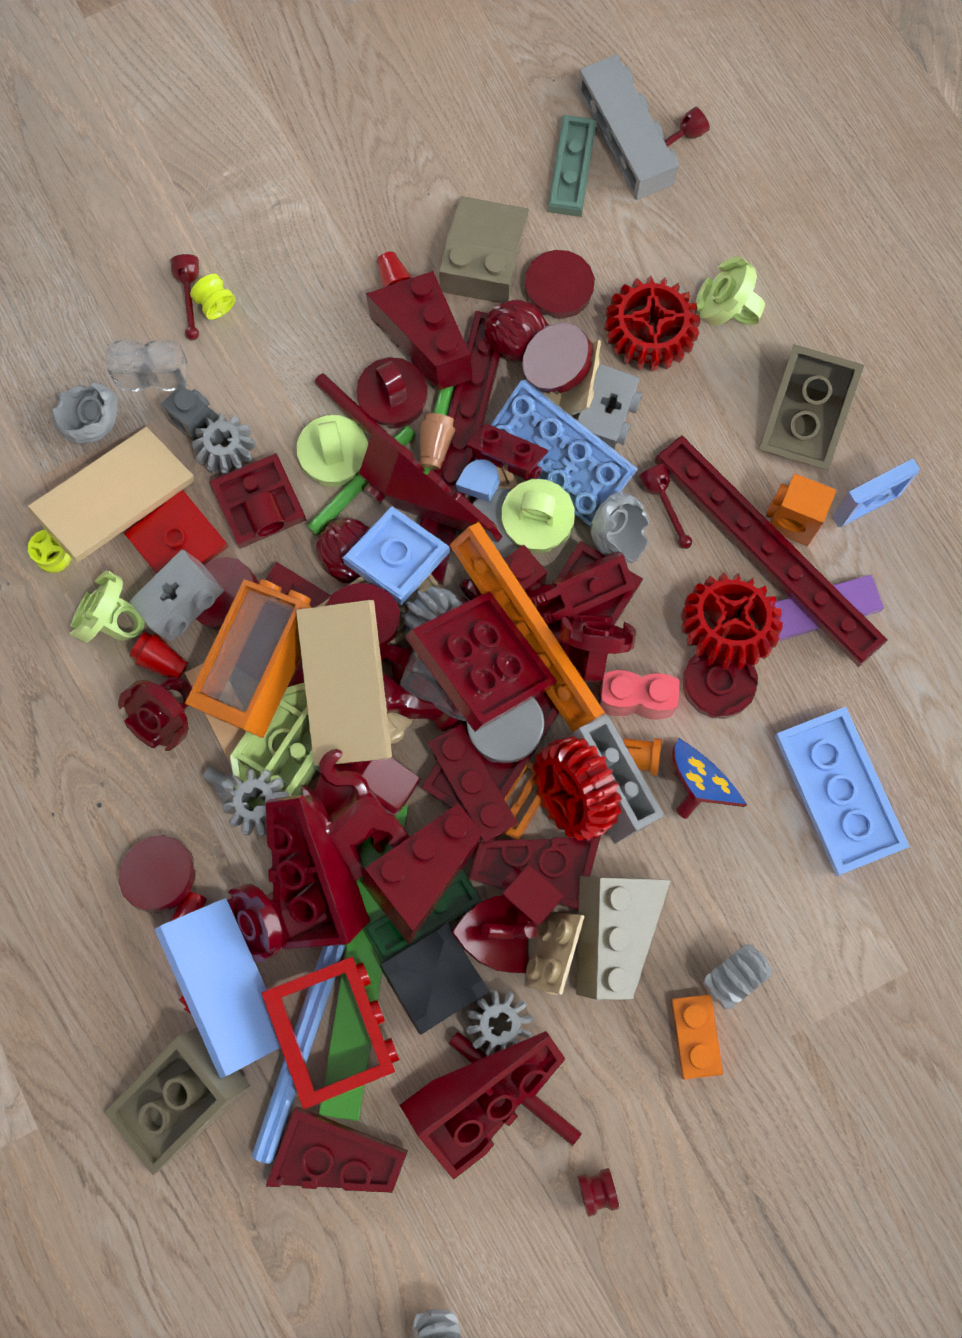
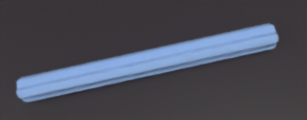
(305, 1031)

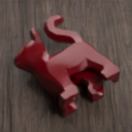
(403, 702)
(356, 817)

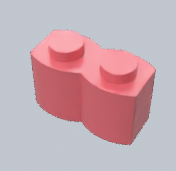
(649, 696)

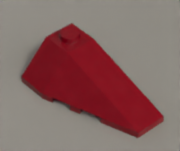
(311, 884)

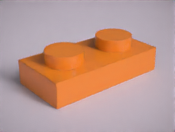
(696, 1037)

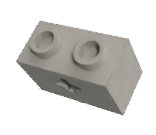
(616, 391)
(176, 595)

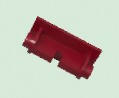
(505, 448)

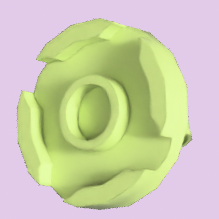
(731, 295)
(331, 450)
(538, 515)
(101, 610)

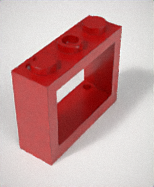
(290, 1046)

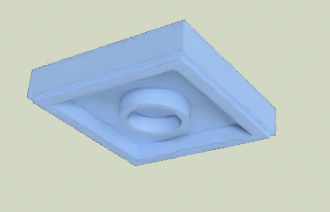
(875, 493)
(396, 555)

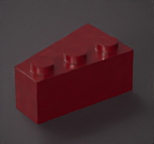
(424, 327)
(421, 869)

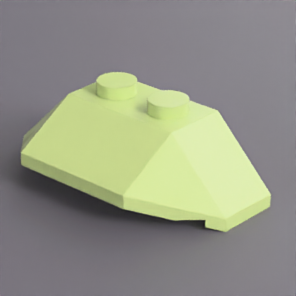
(283, 750)

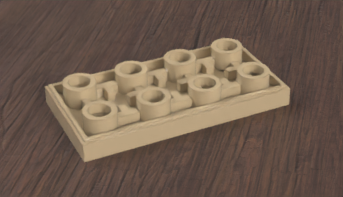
(110, 494)
(344, 681)

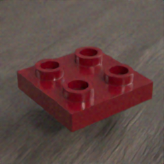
(258, 500)

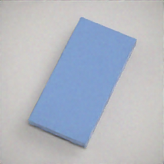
(575, 456)
(220, 985)

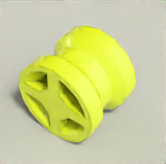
(212, 296)
(43, 545)

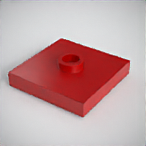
(175, 527)

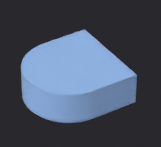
(479, 480)

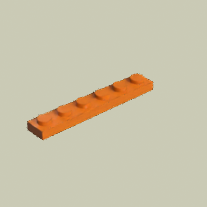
(492, 574)

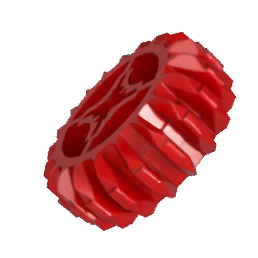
(657, 298)
(736, 639)
(577, 788)

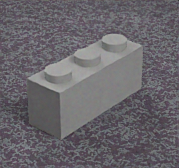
(637, 803)

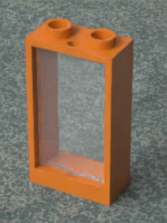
(251, 658)

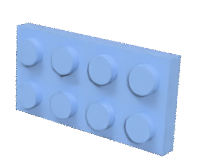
(841, 791)

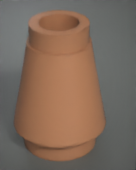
(435, 438)

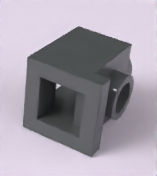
(187, 410)

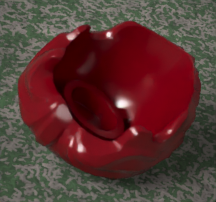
(512, 327)
(336, 543)

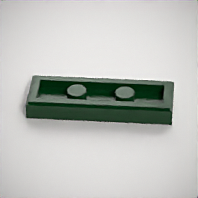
(454, 903)

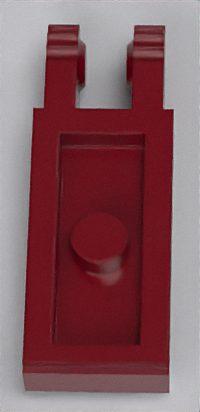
(584, 587)

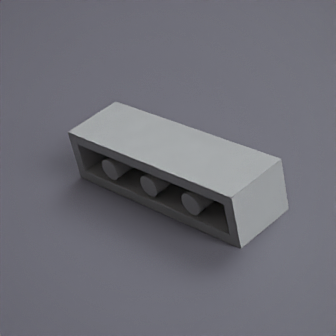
(627, 126)

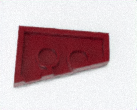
(556, 859)
(334, 1156)

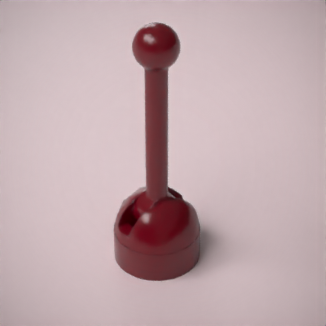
(691, 125)
(186, 270)
(656, 481)

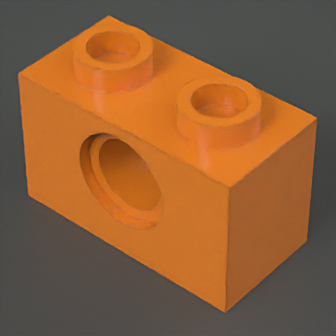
(800, 508)

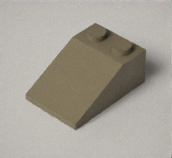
(483, 250)
(811, 407)
(174, 1101)

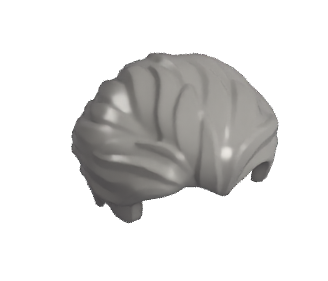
(85, 413)
(620, 526)

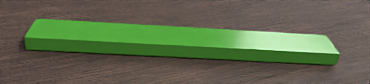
(350, 1040)

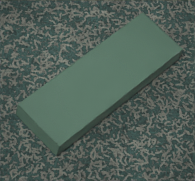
(572, 165)

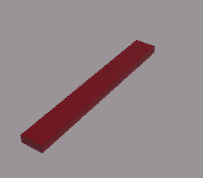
(469, 414)
(771, 551)

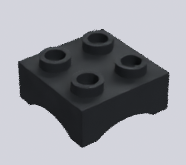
(434, 979)

